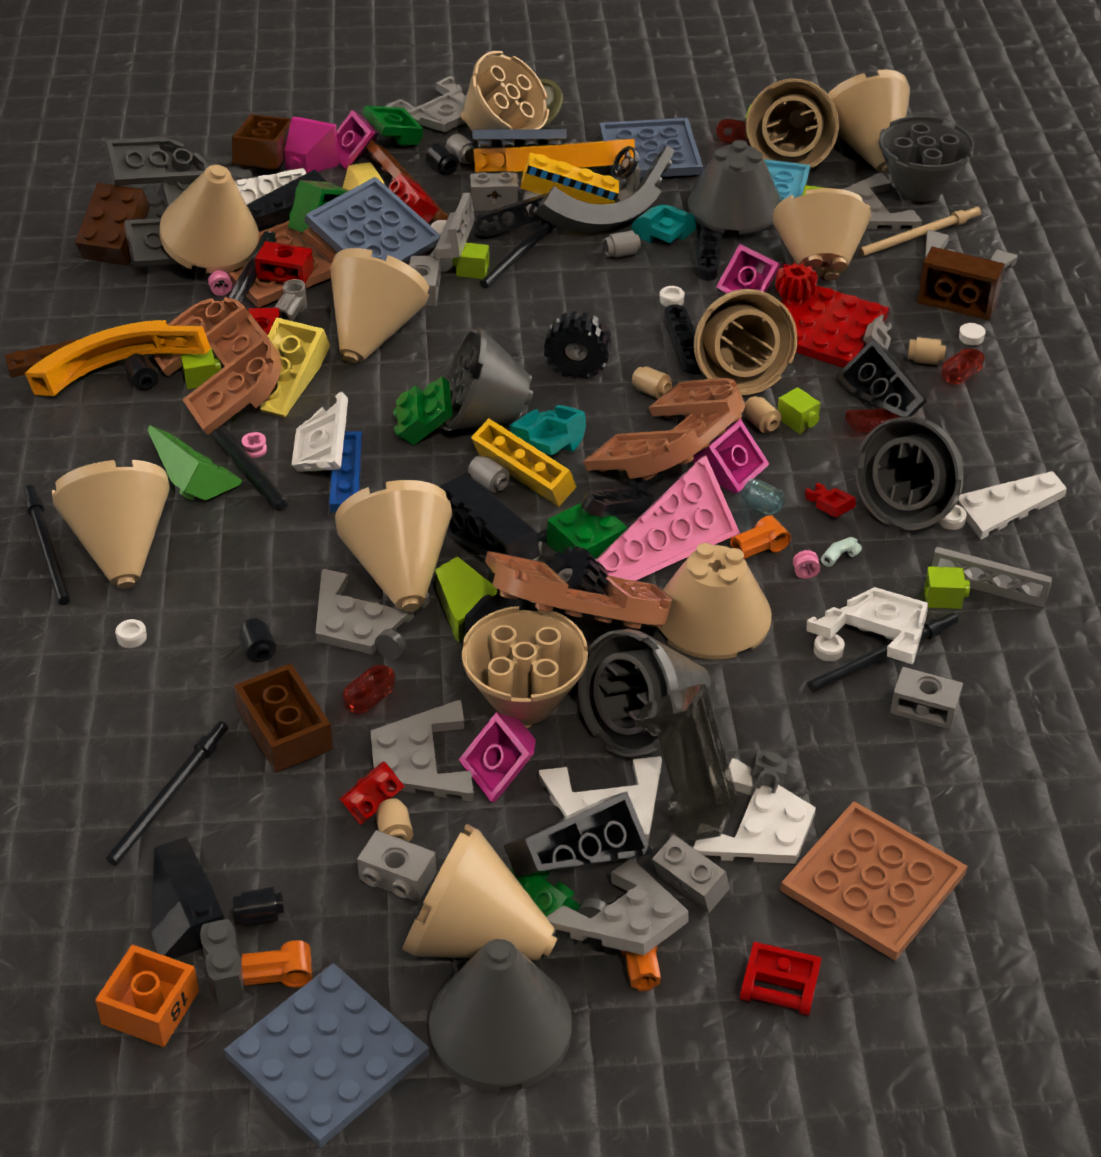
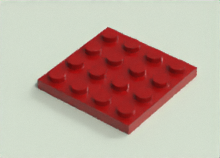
(832, 324)

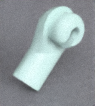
(836, 549)

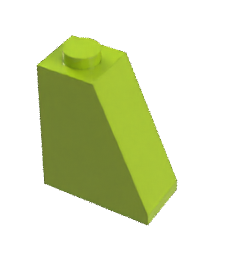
(458, 591)

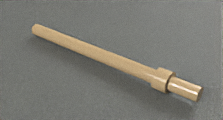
(957, 218)

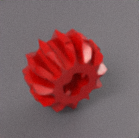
(796, 281)

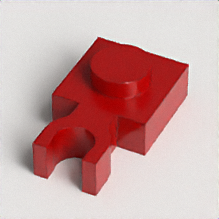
(832, 502)

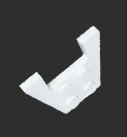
(882, 613)
(641, 795)
(771, 827)

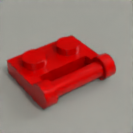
(781, 968)

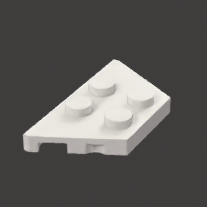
(321, 439)

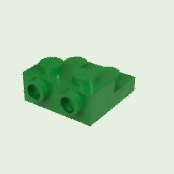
(395, 123)
(422, 411)

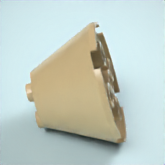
(504, 95)
(822, 228)
(716, 605)
(524, 661)

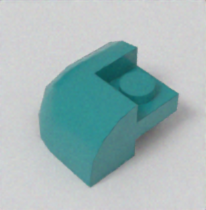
(664, 223)
(551, 429)

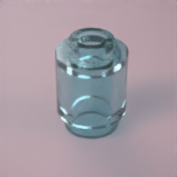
(763, 496)

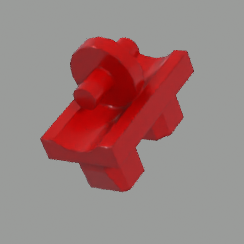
(370, 791)

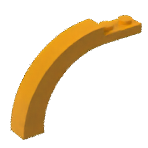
(576, 154)
(111, 345)

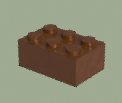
(260, 142)
(103, 230)
(960, 283)
(283, 717)

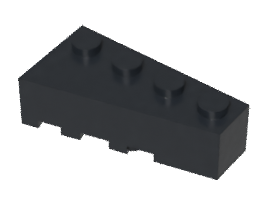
(276, 206)
(486, 523)
(588, 837)

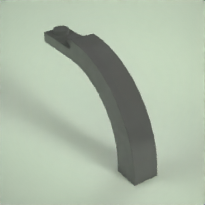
(595, 218)

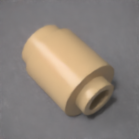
(926, 351)
(651, 381)
(762, 414)
(394, 819)

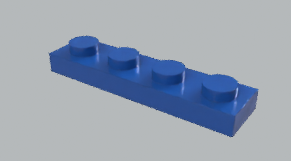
(346, 479)

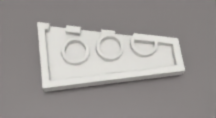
(259, 186)
(999, 504)

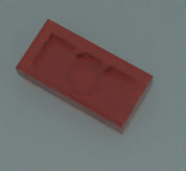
(867, 419)

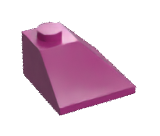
(354, 137)
(311, 145)
(748, 271)
(734, 457)
(498, 754)

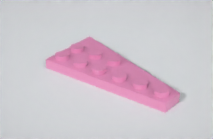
(673, 526)

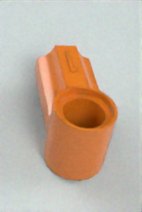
(766, 535)
(288, 965)
(643, 969)

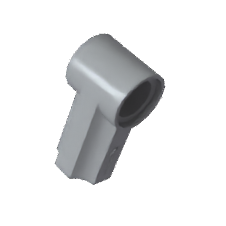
(292, 300)

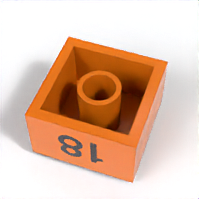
(147, 995)

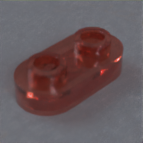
(738, 131)
(962, 365)
(365, 691)

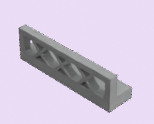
(456, 230)
(997, 577)

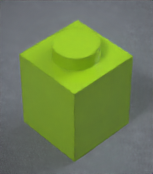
(473, 261)
(199, 368)
(799, 410)
(945, 587)

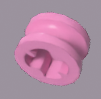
(223, 289)
(254, 444)
(806, 557)

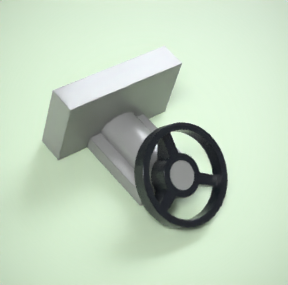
(631, 179)

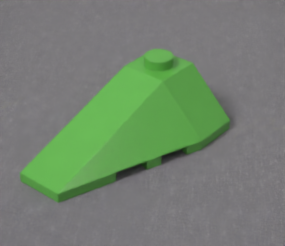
(190, 469)

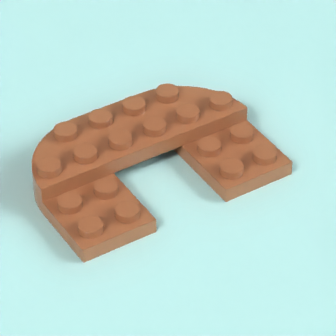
(245, 351)
(710, 410)
(623, 599)

